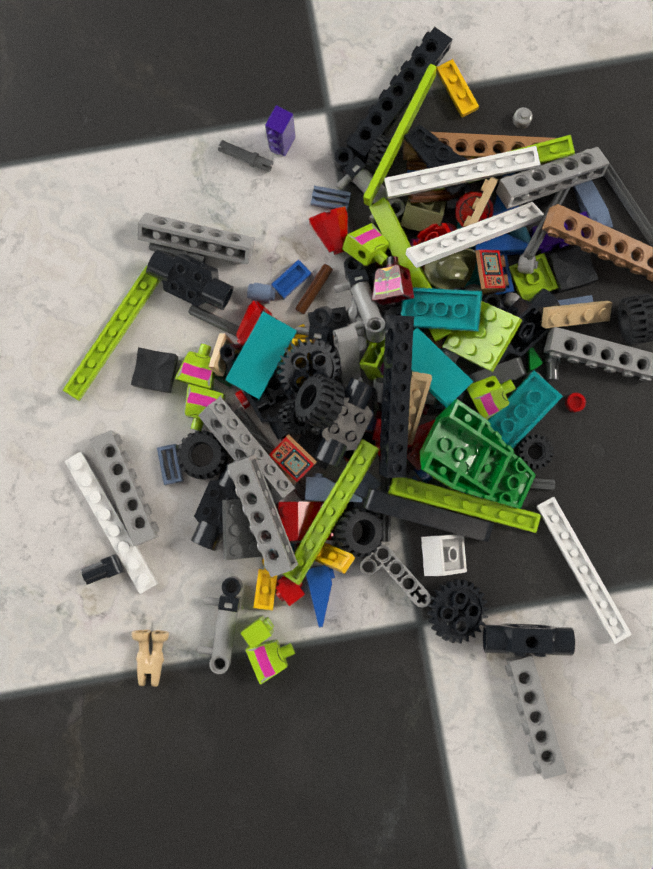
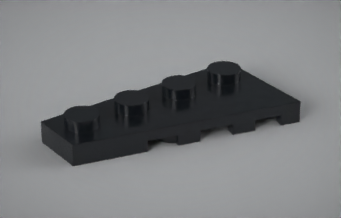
(433, 152)

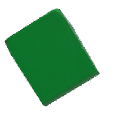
(532, 360)

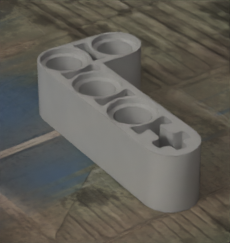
(348, 351)
(398, 577)

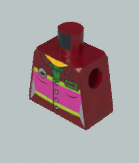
(392, 283)

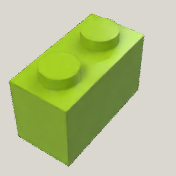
(258, 631)

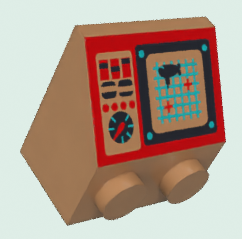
(491, 272)
(292, 459)

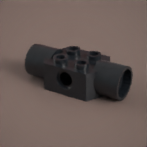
(190, 279)
(530, 329)
(269, 404)
(350, 425)
(209, 512)
(543, 639)

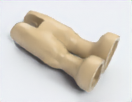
(147, 662)

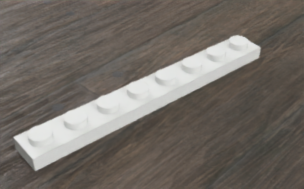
(462, 172)
(473, 234)
(111, 522)
(583, 570)

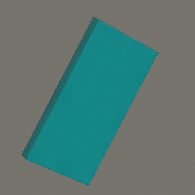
(444, 309)
(261, 355)
(447, 378)
(525, 409)

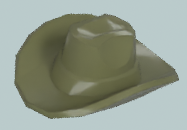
(452, 270)

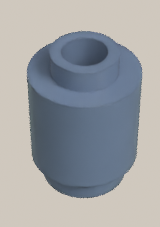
(261, 292)

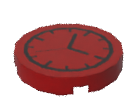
(465, 204)

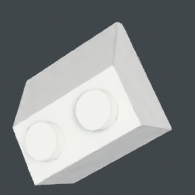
(443, 555)

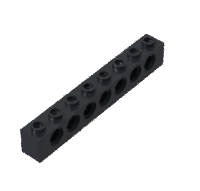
(434, 40)
(396, 396)

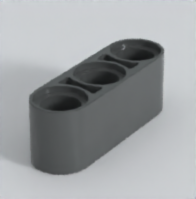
(508, 370)

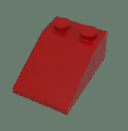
(298, 518)

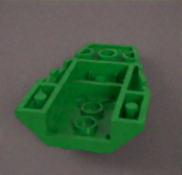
(473, 458)

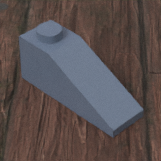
(592, 202)
(319, 488)

